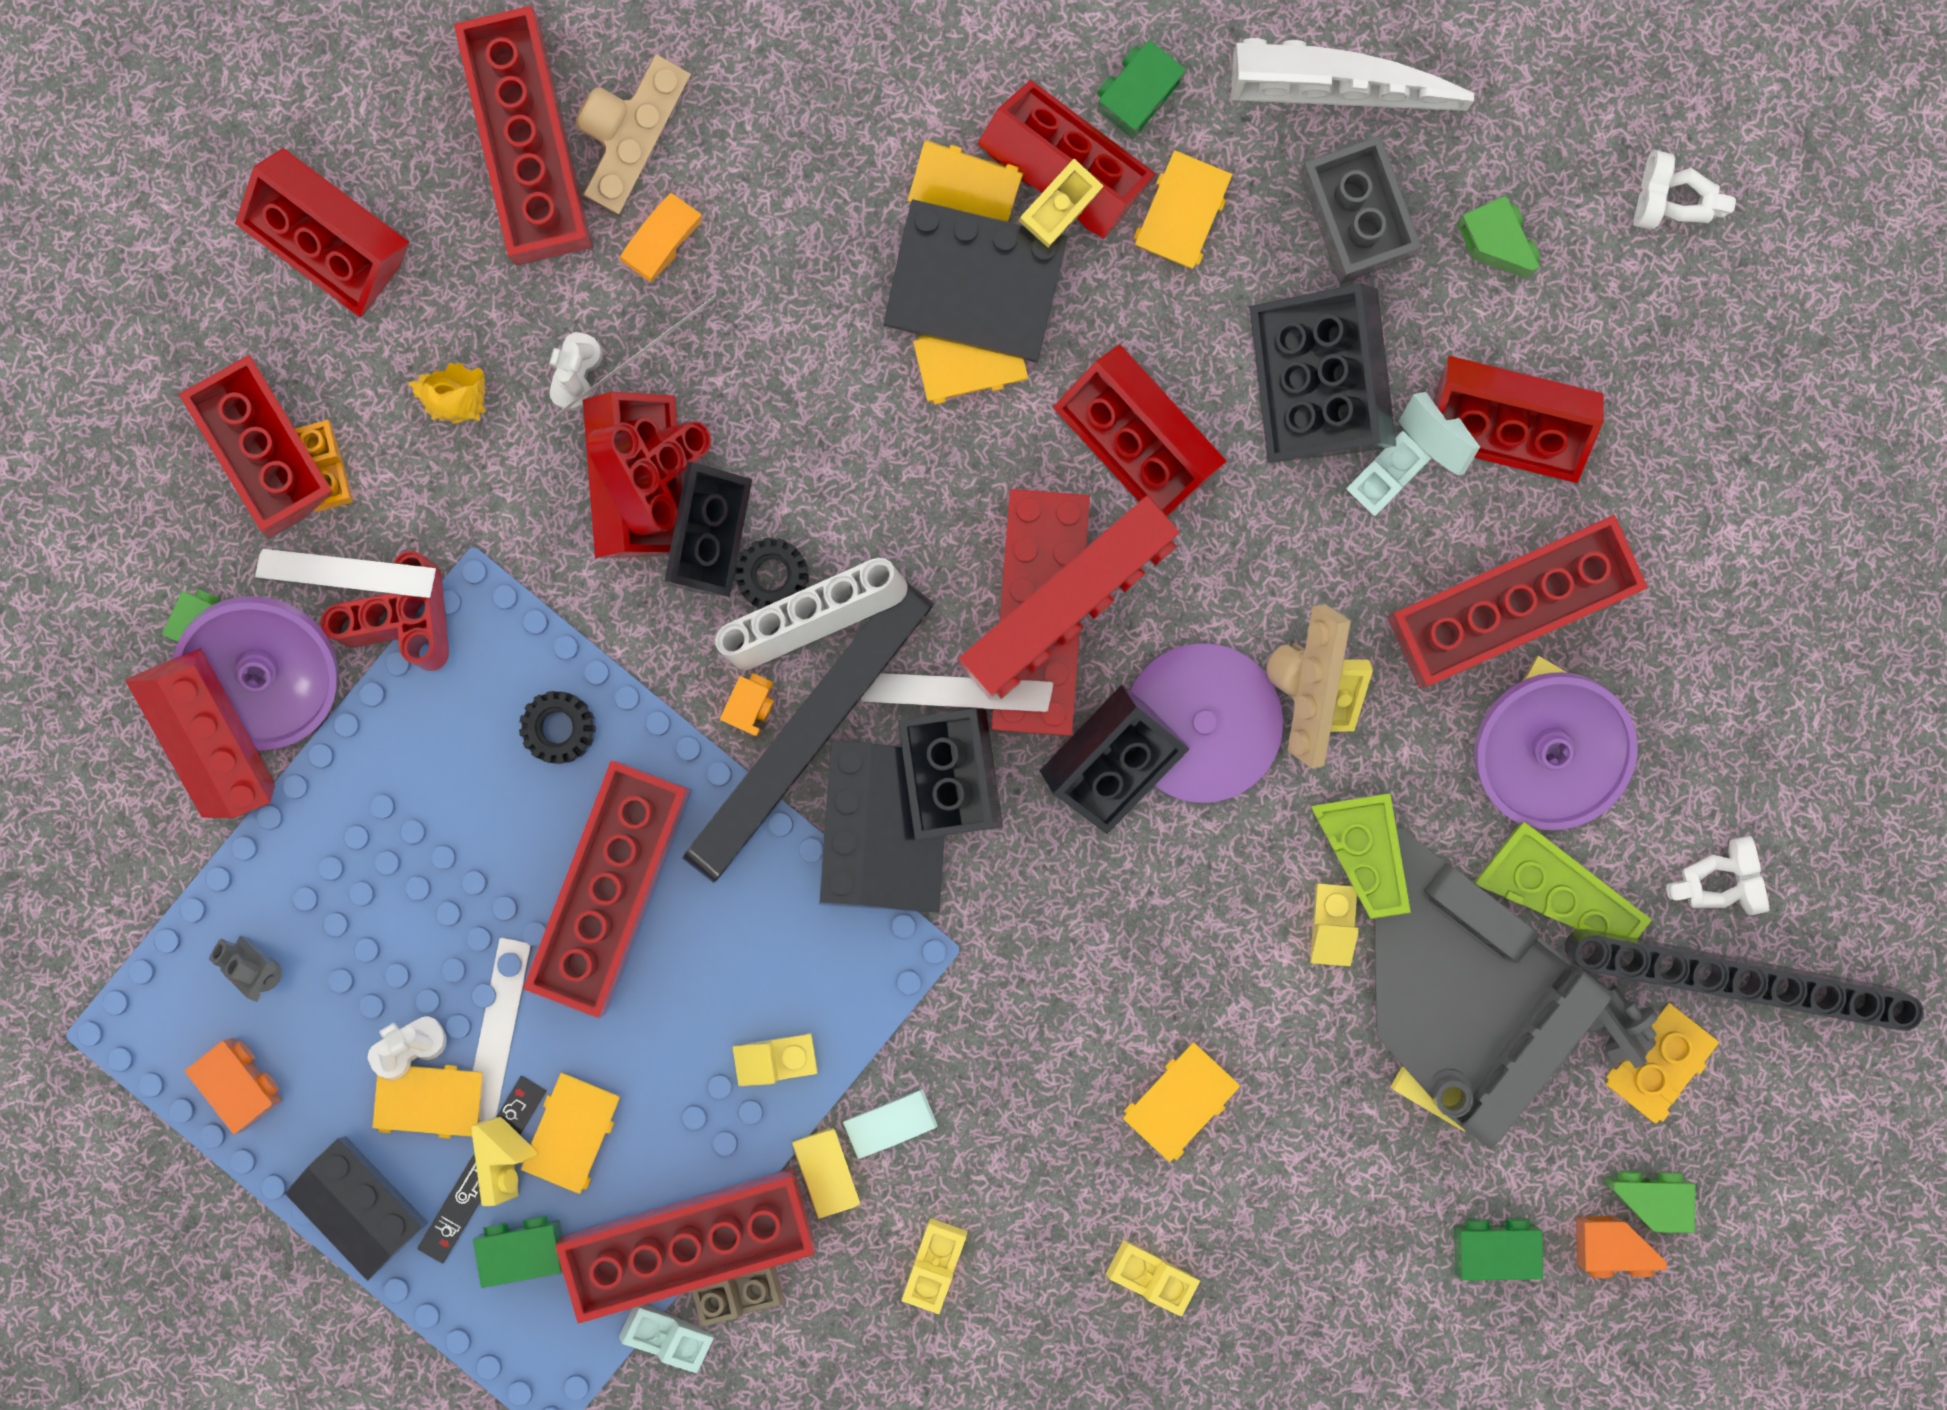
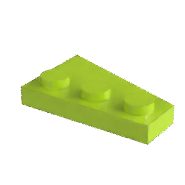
(1369, 851)

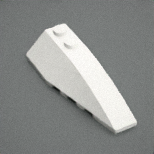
(1336, 78)

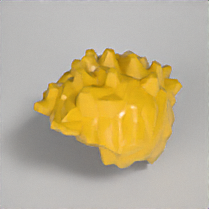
(452, 393)

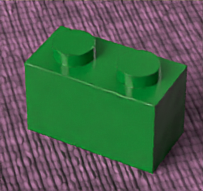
(1140, 88)
(1498, 1250)
(518, 1252)

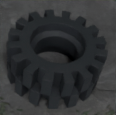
(770, 550)
(533, 732)

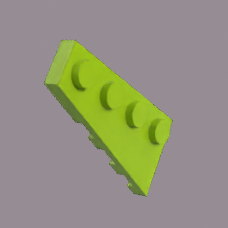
(1552, 883)

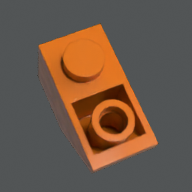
(1612, 1245)

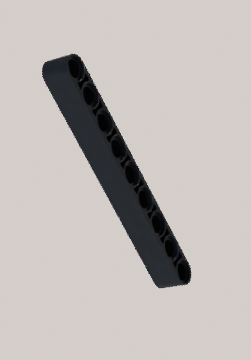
(805, 735)
(1762, 984)

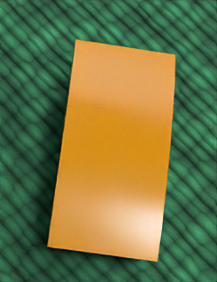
(660, 236)
(324, 450)

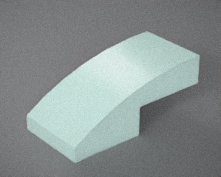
(1440, 438)
(1388, 473)
(890, 1124)
(666, 1336)

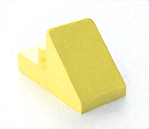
(1061, 203)
(1351, 694)
(1334, 925)
(775, 1060)
(496, 1152)

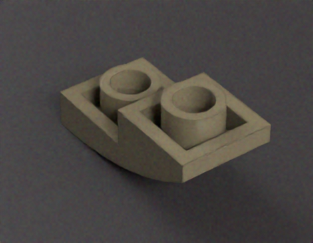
(738, 1296)

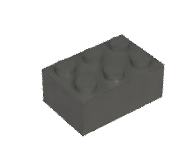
(1360, 209)

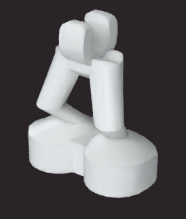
(1656, 182)
(573, 362)
(1743, 862)
(394, 1053)

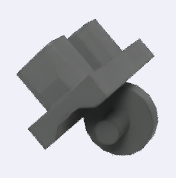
(246, 967)
(1629, 1029)

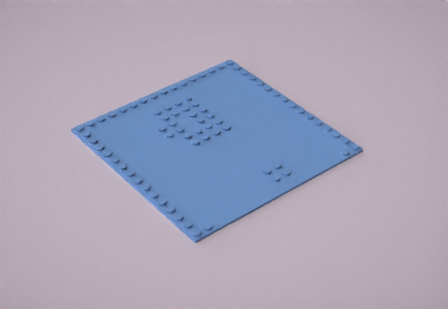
(383, 896)

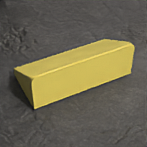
(825, 1173)

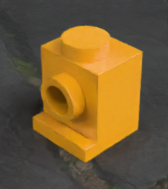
(749, 704)

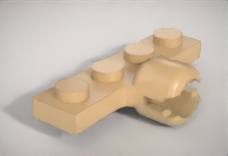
(628, 130)
(1312, 681)

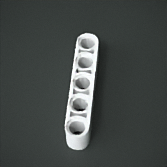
(829, 617)

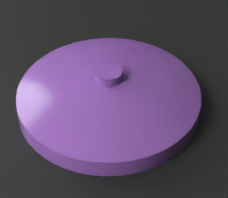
(270, 665)
(1221, 711)
(1555, 751)

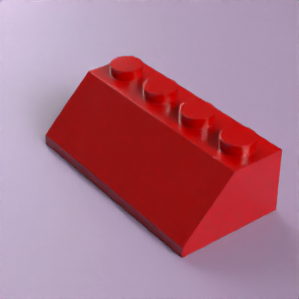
(1046, 135)
(320, 231)
(648, 416)
(1522, 417)
(1138, 431)
(257, 446)
(203, 736)

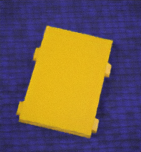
(964, 182)
(1183, 210)
(959, 369)
(1669, 1067)
(429, 1101)
(1181, 1102)
(571, 1132)

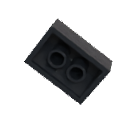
(708, 530)
(1113, 760)
(950, 773)
(355, 1207)

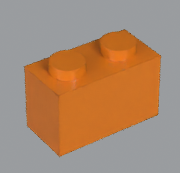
(234, 1084)

